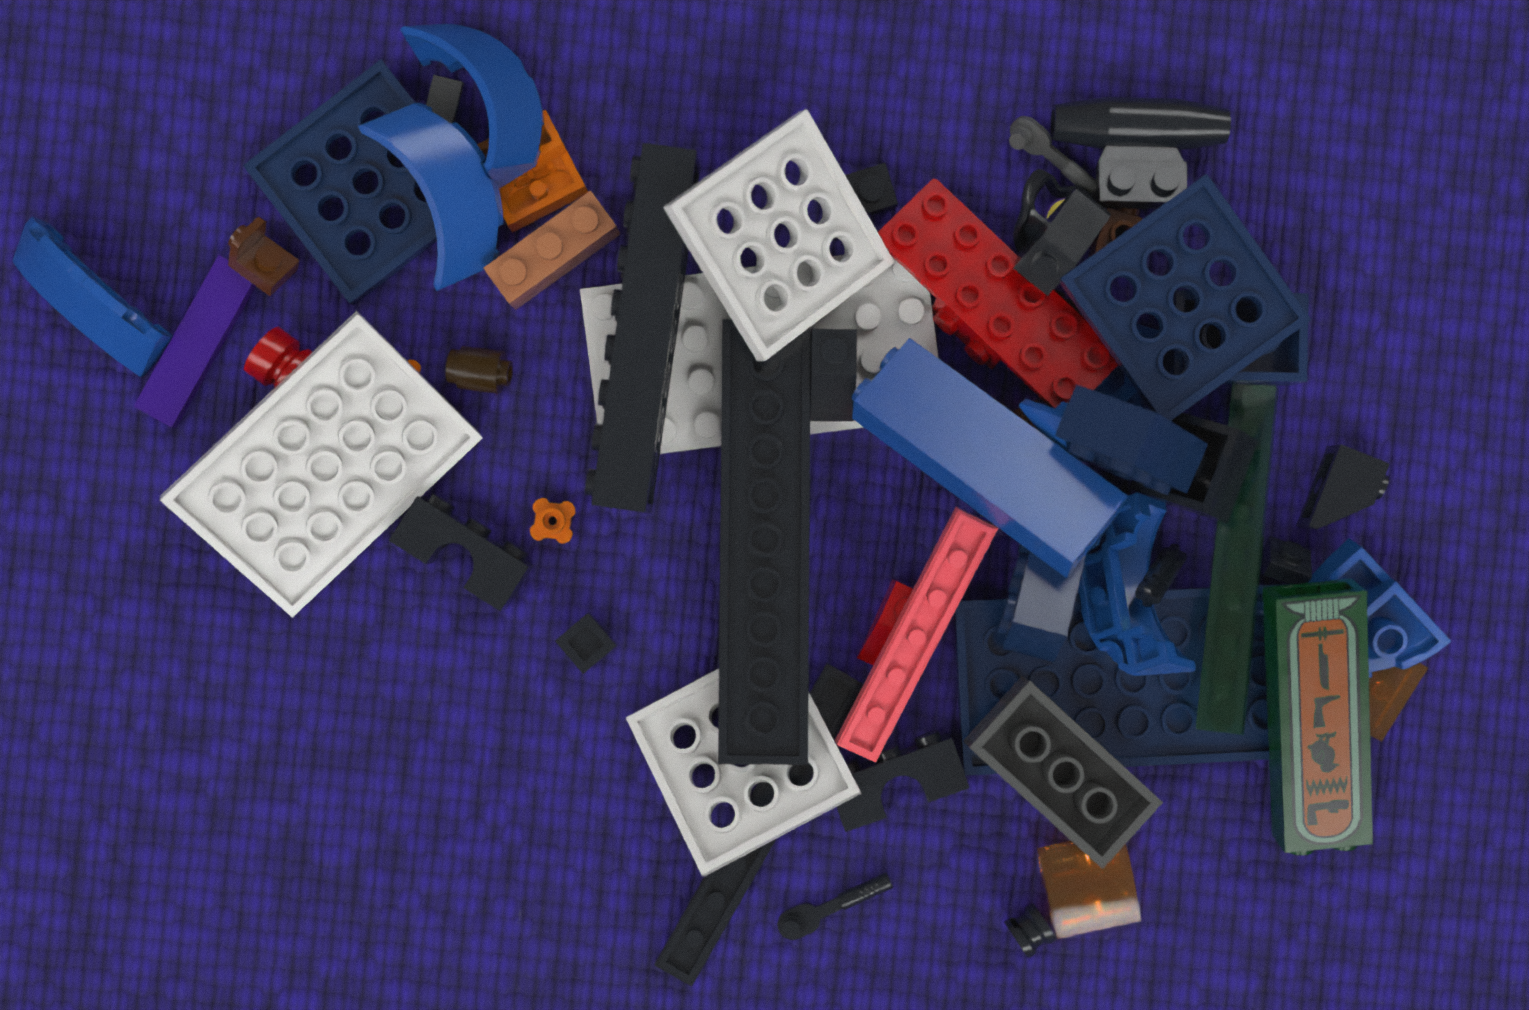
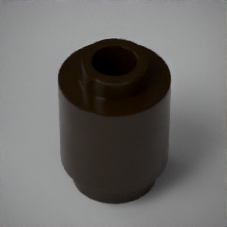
(479, 369)

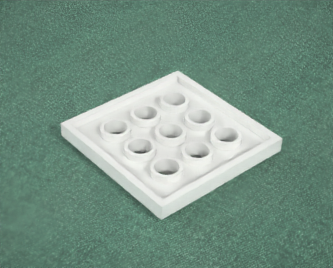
(719, 253)
(693, 806)

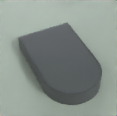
(445, 97)

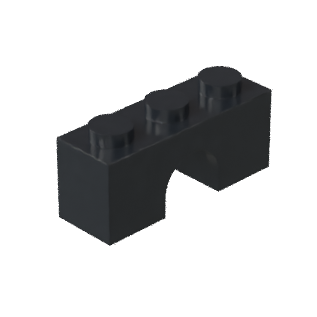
(496, 569)
(930, 762)

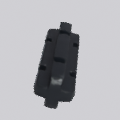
(1161, 575)

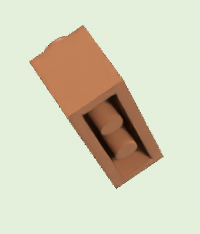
(552, 250)

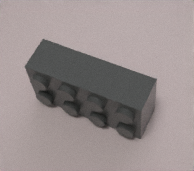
(1062, 772)

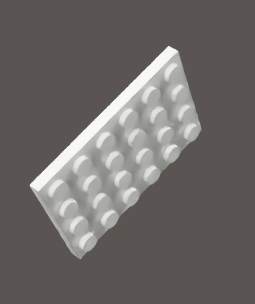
(322, 465)

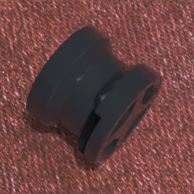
(1030, 930)

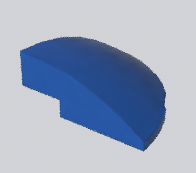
(1397, 627)

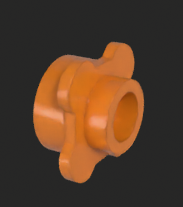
(562, 512)

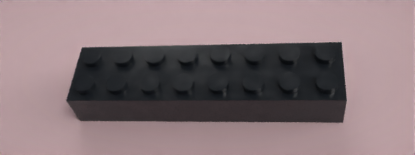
(645, 333)

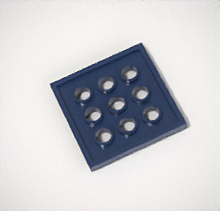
(302, 205)
(1251, 278)

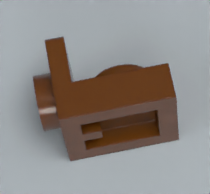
(260, 258)

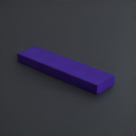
(195, 344)

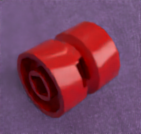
(274, 357)

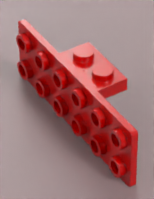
(990, 302)

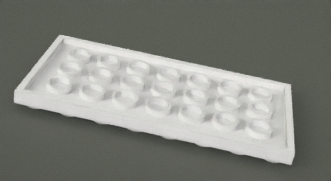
(882, 311)

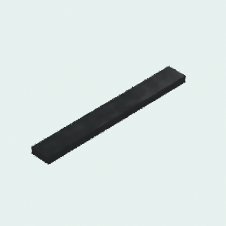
(724, 888)

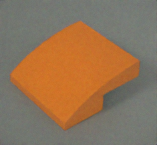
(544, 187)

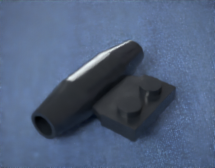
(1139, 143)

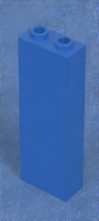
(987, 456)

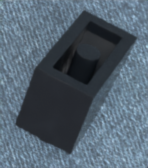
(1061, 241)
(833, 374)
(1343, 486)

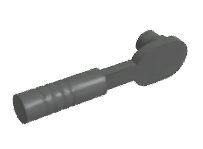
(1036, 140)

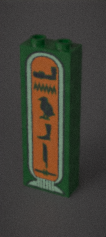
(1318, 715)

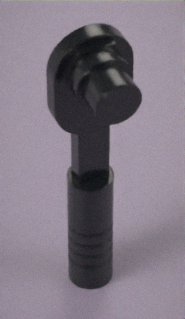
(806, 917)

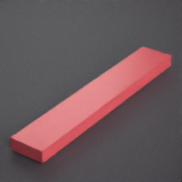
(916, 634)

